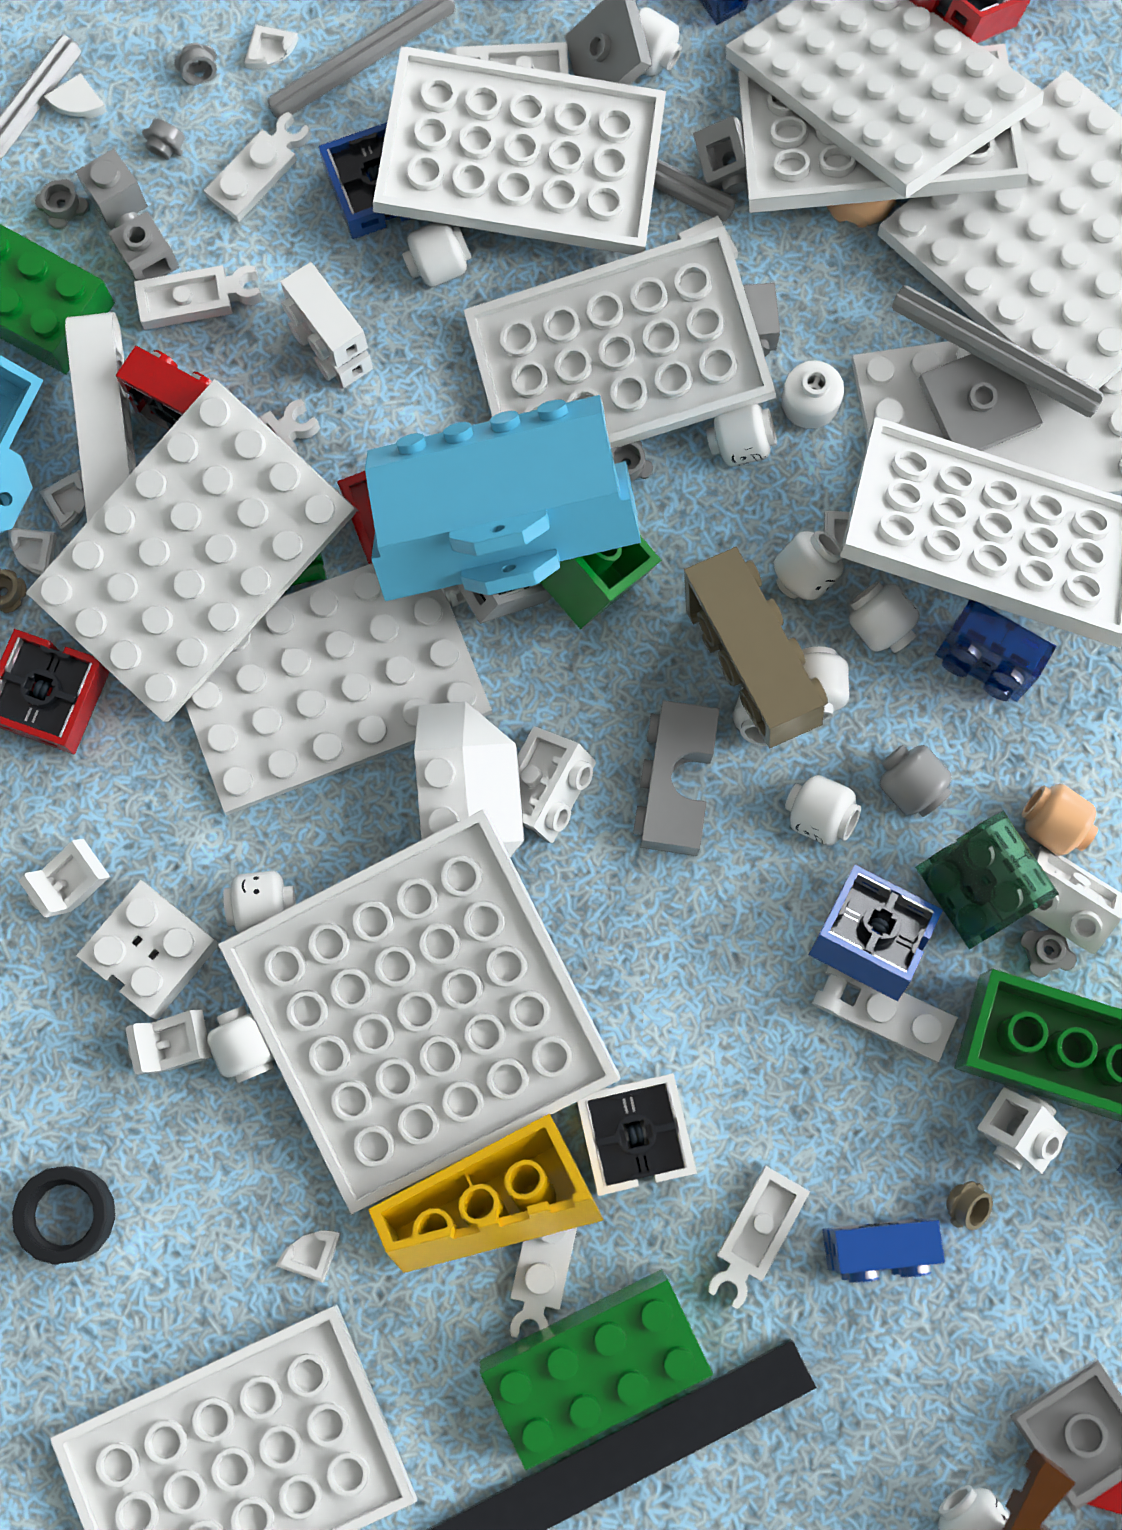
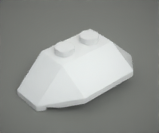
(466, 768)

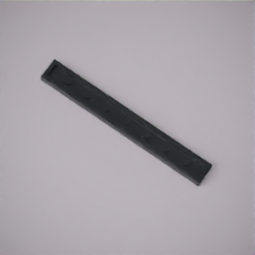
(642, 1446)

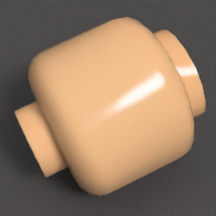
(1060, 819)

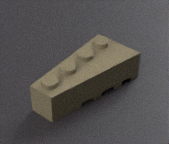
(753, 646)

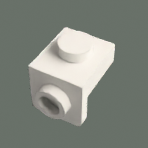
(65, 880)
(168, 1043)

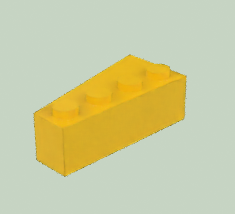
(488, 1201)

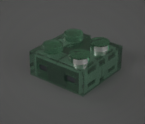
(986, 879)

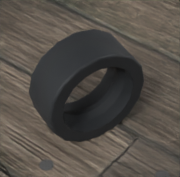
(25, 1221)

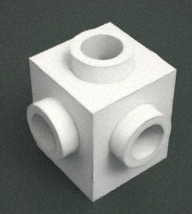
(1023, 1131)

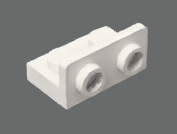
(550, 780)
(1085, 906)

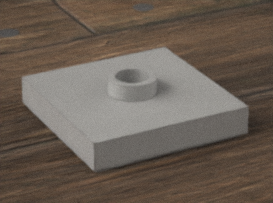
(609, 43)
(978, 403)
(1079, 1431)

